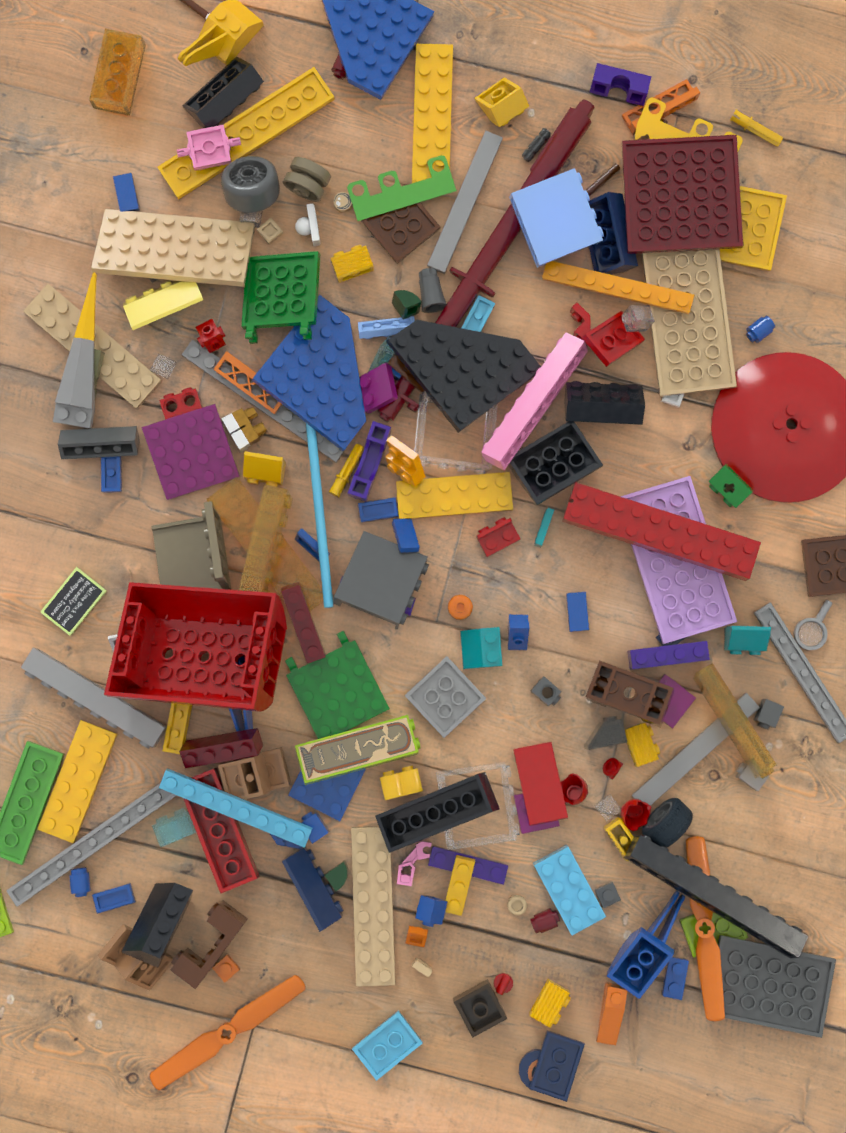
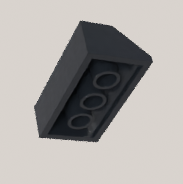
(223, 93)
(158, 923)

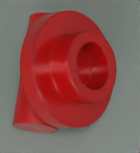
(612, 767)
(503, 983)

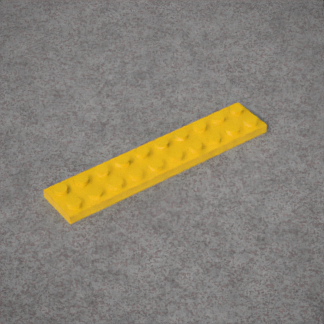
(255, 128)

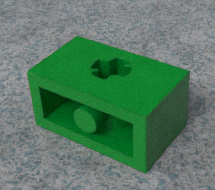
(728, 476)

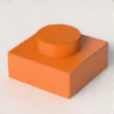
(416, 936)
(226, 968)

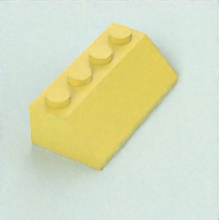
(161, 302)

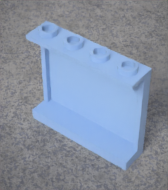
(556, 217)

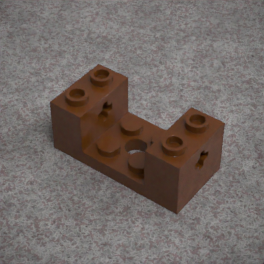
(650, 697)
(191, 966)

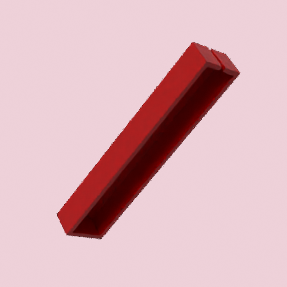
(661, 532)

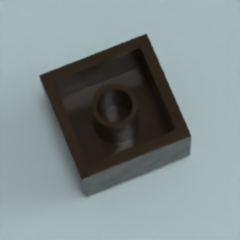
(480, 1008)

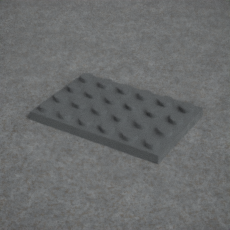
(773, 989)

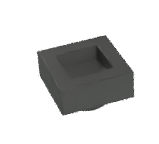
(607, 894)

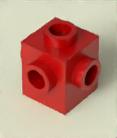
(213, 339)

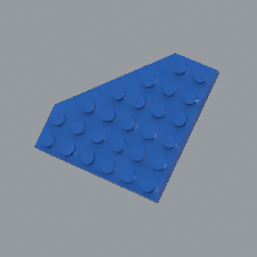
(375, 38)
(319, 376)

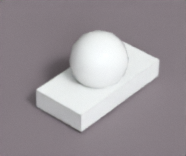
(307, 226)

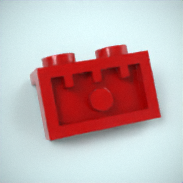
(497, 537)

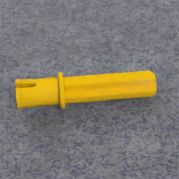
(756, 128)
(342, 479)

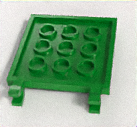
(281, 293)
(337, 690)

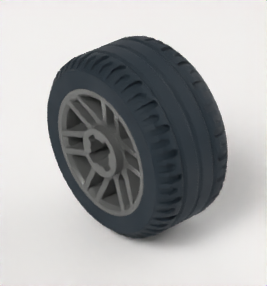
(668, 822)

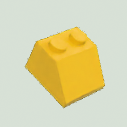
(502, 102)
(263, 469)

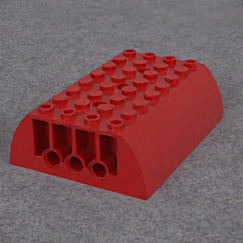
(194, 624)

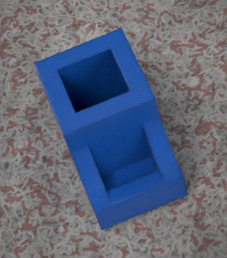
(518, 632)

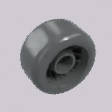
(250, 184)

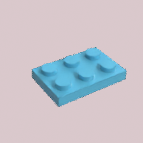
(387, 1045)

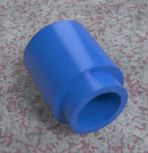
(760, 329)
(79, 882)

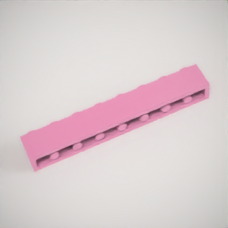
(534, 401)

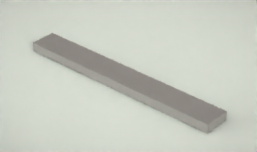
(465, 202)
(803, 672)
(689, 756)

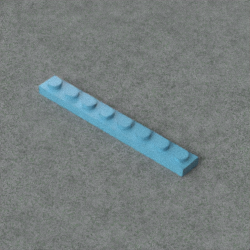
(235, 807)

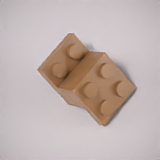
(256, 774)
(129, 967)

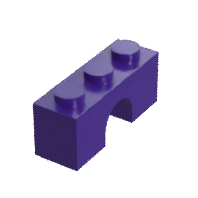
(633, 83)

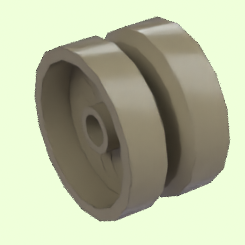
(307, 179)

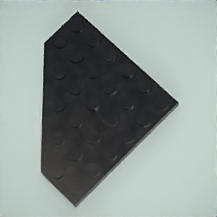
(463, 368)

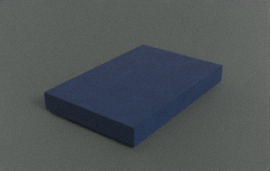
(556, 1065)

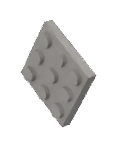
(445, 697)

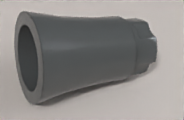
(431, 291)

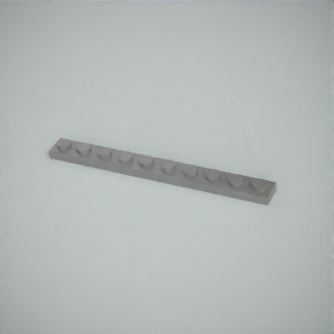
(207, 362)
(89, 844)

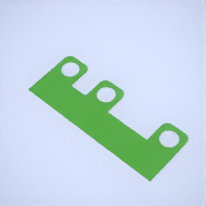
(399, 197)

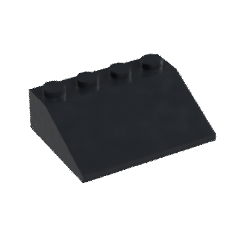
(554, 462)

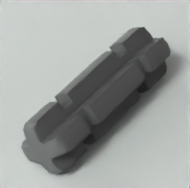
(536, 144)

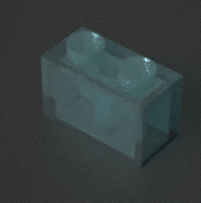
(174, 828)

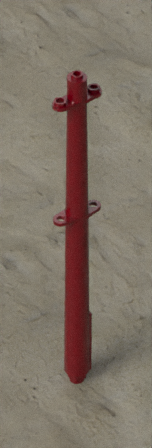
(546, 166)

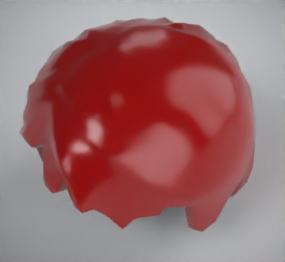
(574, 789)
(635, 814)

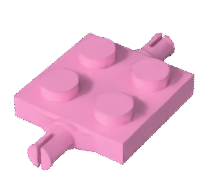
(208, 147)

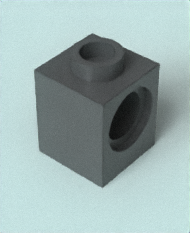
(541, 684)
(768, 714)

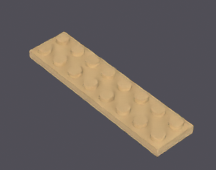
(118, 367)
(372, 908)

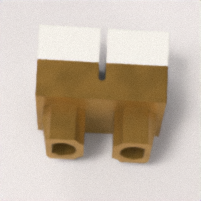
(242, 430)

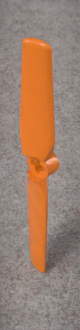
(707, 948)
(210, 1043)

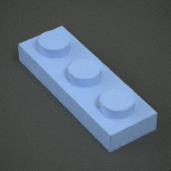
(383, 327)

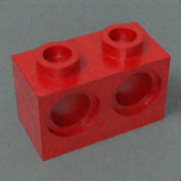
(180, 399)

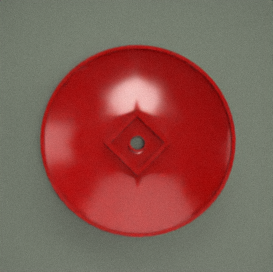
(753, 432)

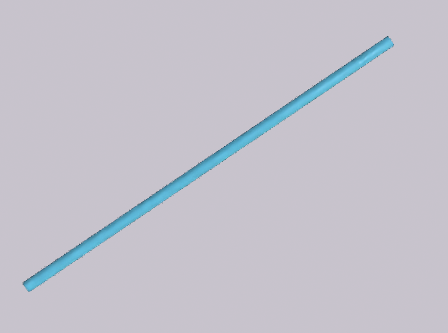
(319, 517)

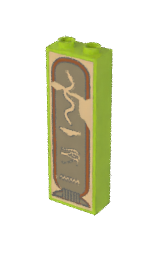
(357, 749)

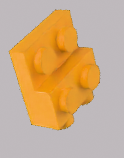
(404, 462)

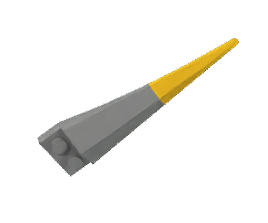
(76, 392)

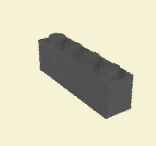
(98, 442)

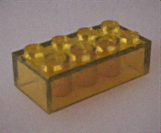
(117, 72)

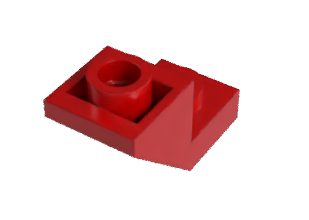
(579, 314)

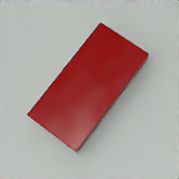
(540, 783)

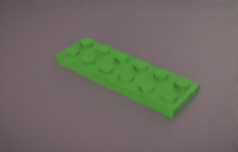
(27, 800)

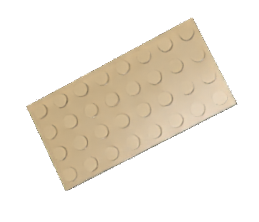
(173, 247)
(696, 348)

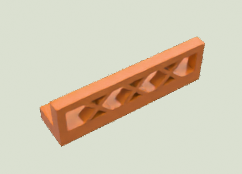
(672, 106)
(250, 374)

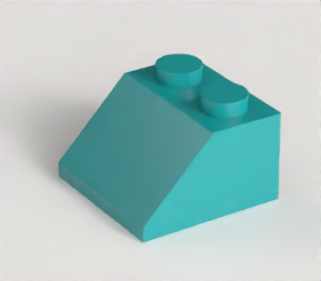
(746, 638)
(481, 648)

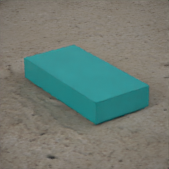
(544, 527)

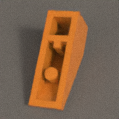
(611, 1013)

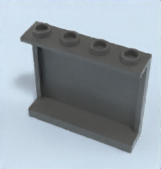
(381, 579)

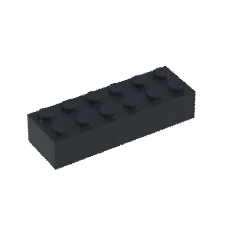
(437, 812)

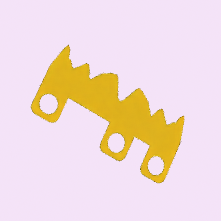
(651, 125)

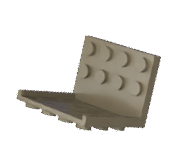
(192, 551)

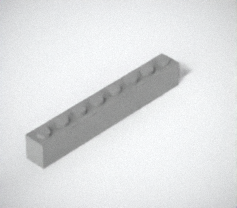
(91, 695)

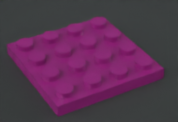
(190, 451)

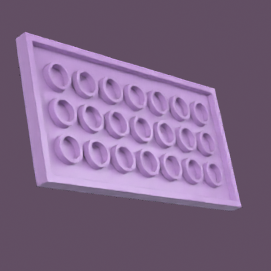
(681, 594)

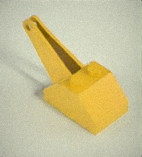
(223, 34)

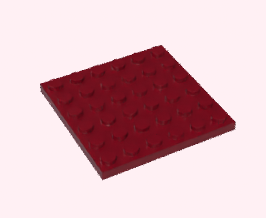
(682, 194)

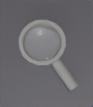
(811, 632)

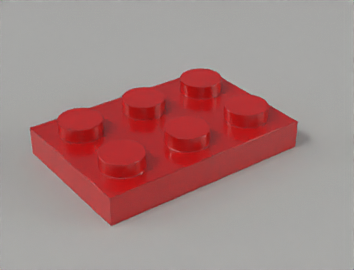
(611, 340)

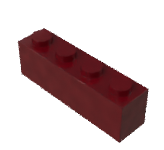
(303, 622)
(221, 748)

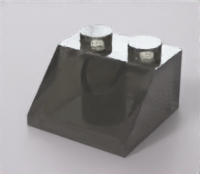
(607, 734)

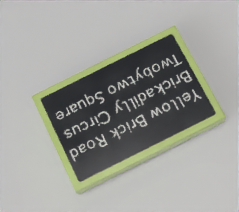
(73, 601)

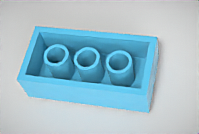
(569, 890)

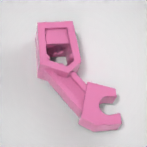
(417, 853)

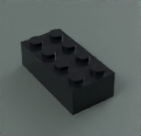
(604, 403)

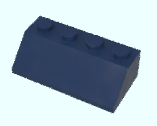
(611, 254)
(312, 888)

